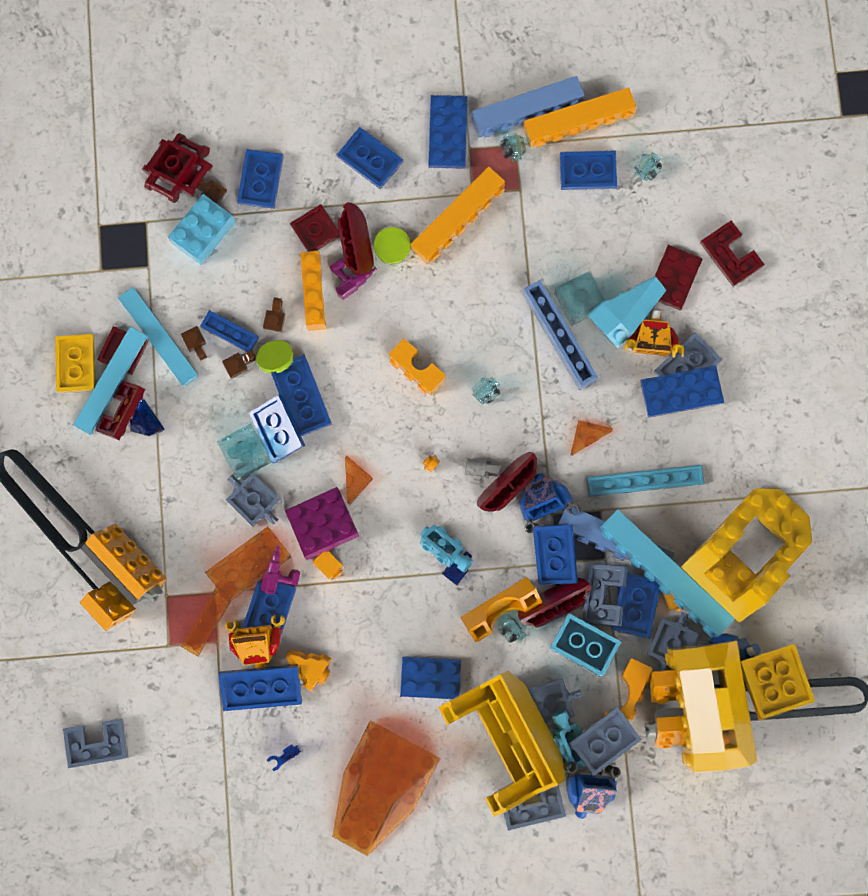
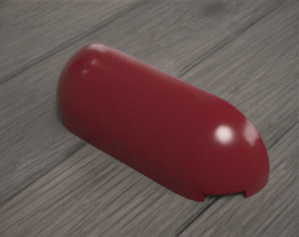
(355, 240)
(508, 483)
(556, 603)

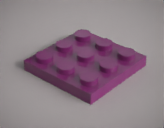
(321, 523)

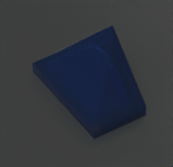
(145, 421)

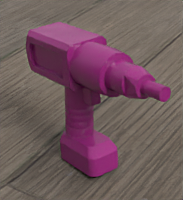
(350, 284)
(273, 575)

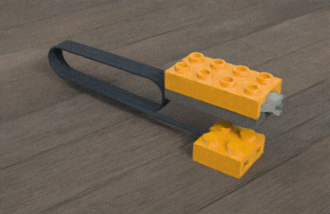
(109, 550)
(667, 723)

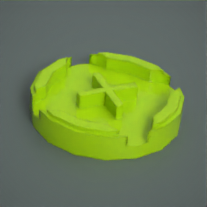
(392, 245)
(274, 356)

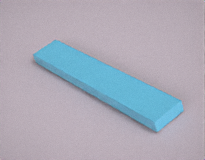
(158, 336)
(110, 380)
(645, 480)

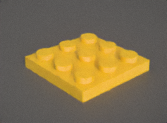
(776, 682)

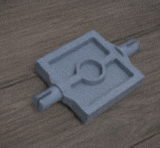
(252, 499)
(670, 635)
(553, 697)

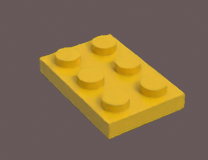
(75, 363)

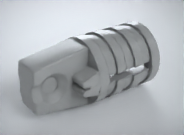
(481, 468)

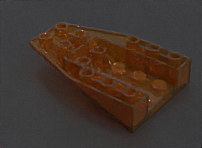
(380, 787)

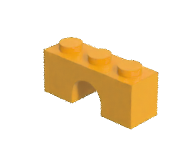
(428, 379)

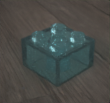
(579, 297)
(244, 451)

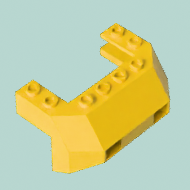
(713, 710)
(517, 735)

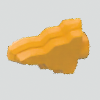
(311, 667)

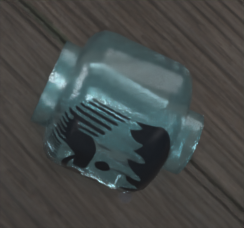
(513, 147)
(648, 166)
(486, 390)
(512, 628)

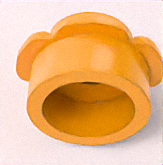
(430, 463)

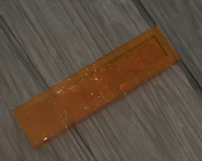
(205, 623)

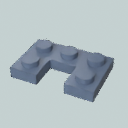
(595, 606)
(112, 748)
(548, 809)

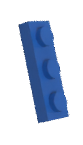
(229, 331)

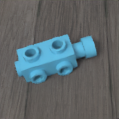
(444, 547)
(571, 731)

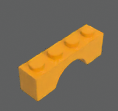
(313, 290)
(481, 619)
(636, 676)

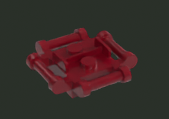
(177, 167)

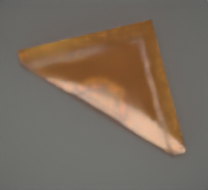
(587, 434)
(356, 480)

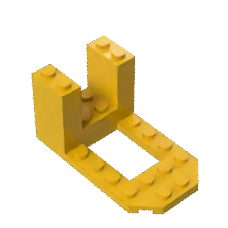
(729, 578)

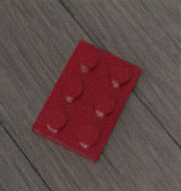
(677, 275)

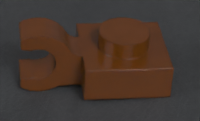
(212, 191)
(274, 319)
(194, 341)
(236, 364)

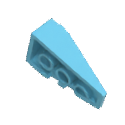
(624, 313)

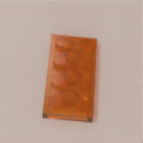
(246, 564)

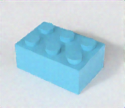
(201, 229)
(585, 645)

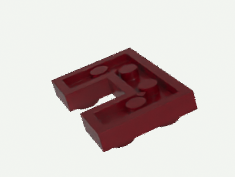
(733, 269)
(115, 426)

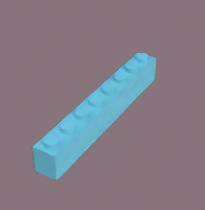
(666, 573)

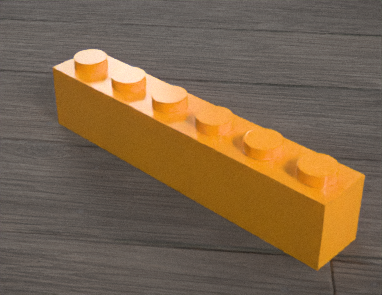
(579, 117)
(458, 215)

